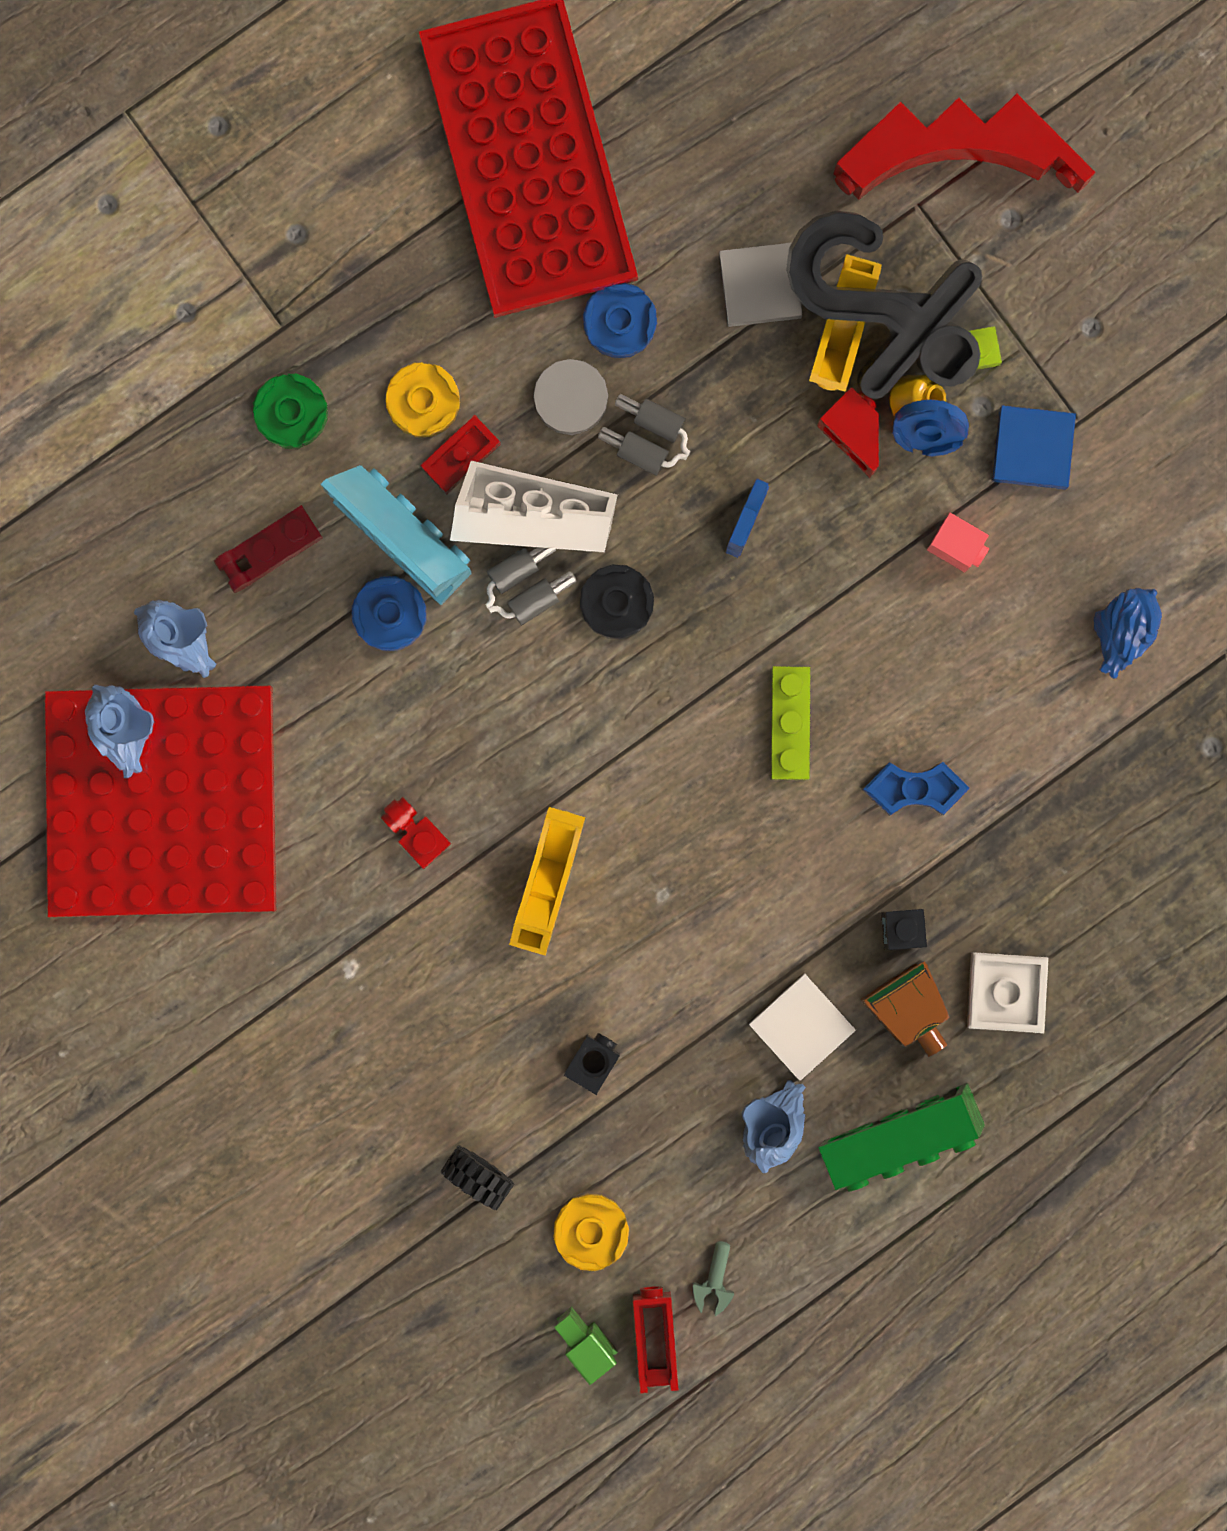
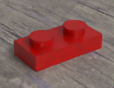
(452, 459)

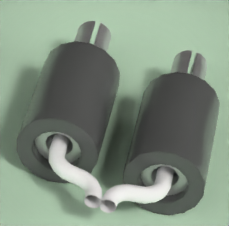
(639, 450)
(534, 599)

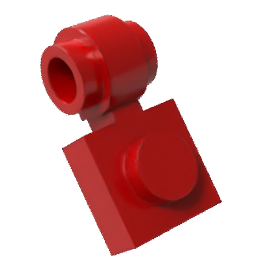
(422, 840)

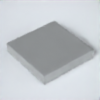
(758, 285)

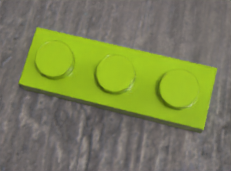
(790, 723)

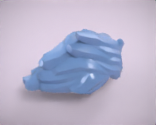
(175, 635)
(118, 726)
(774, 1126)

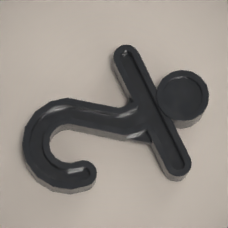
(915, 319)

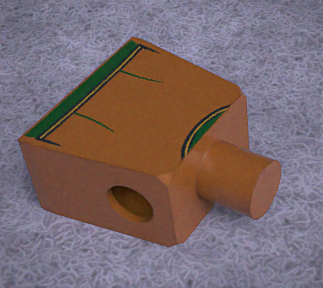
(910, 1008)

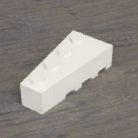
(530, 511)

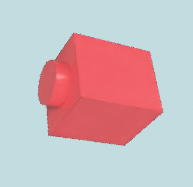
(959, 543)

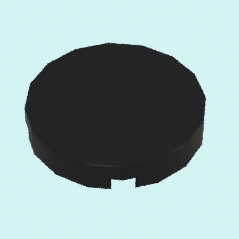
(616, 601)

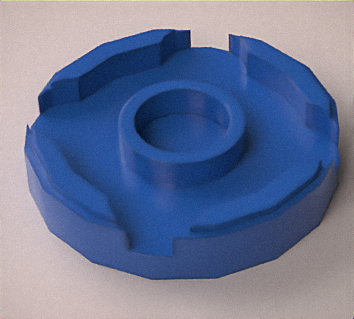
(620, 320)
(930, 427)
(389, 613)

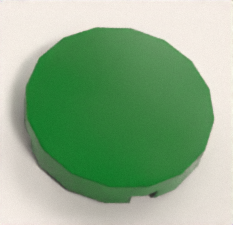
(290, 411)

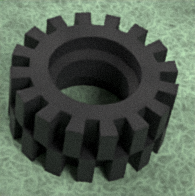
(477, 1177)

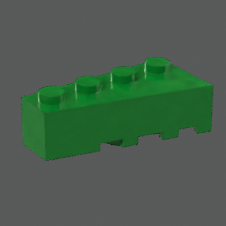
(903, 1139)

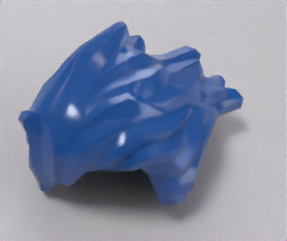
(1127, 628)

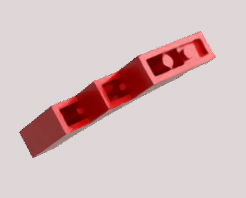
(1009, 138)

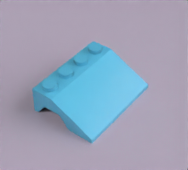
(398, 532)

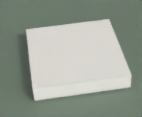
(1007, 992)
(802, 1027)

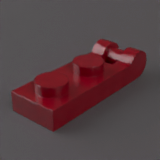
(269, 548)

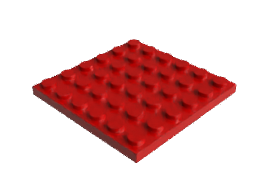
(182, 831)

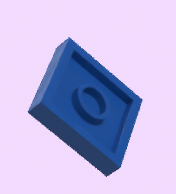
(1034, 447)

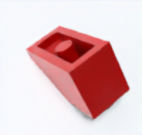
(855, 429)

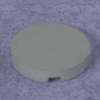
(570, 396)

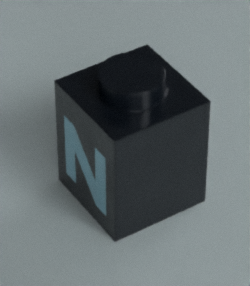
(903, 929)

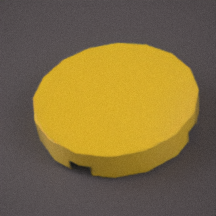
(422, 399)
(591, 1232)

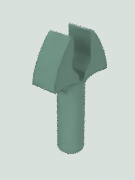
(715, 1280)

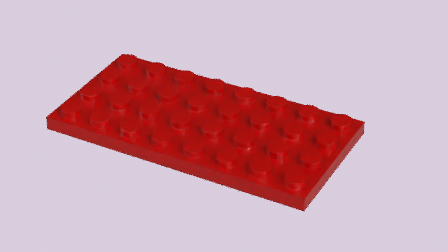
(528, 156)

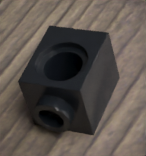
(587, 1079)

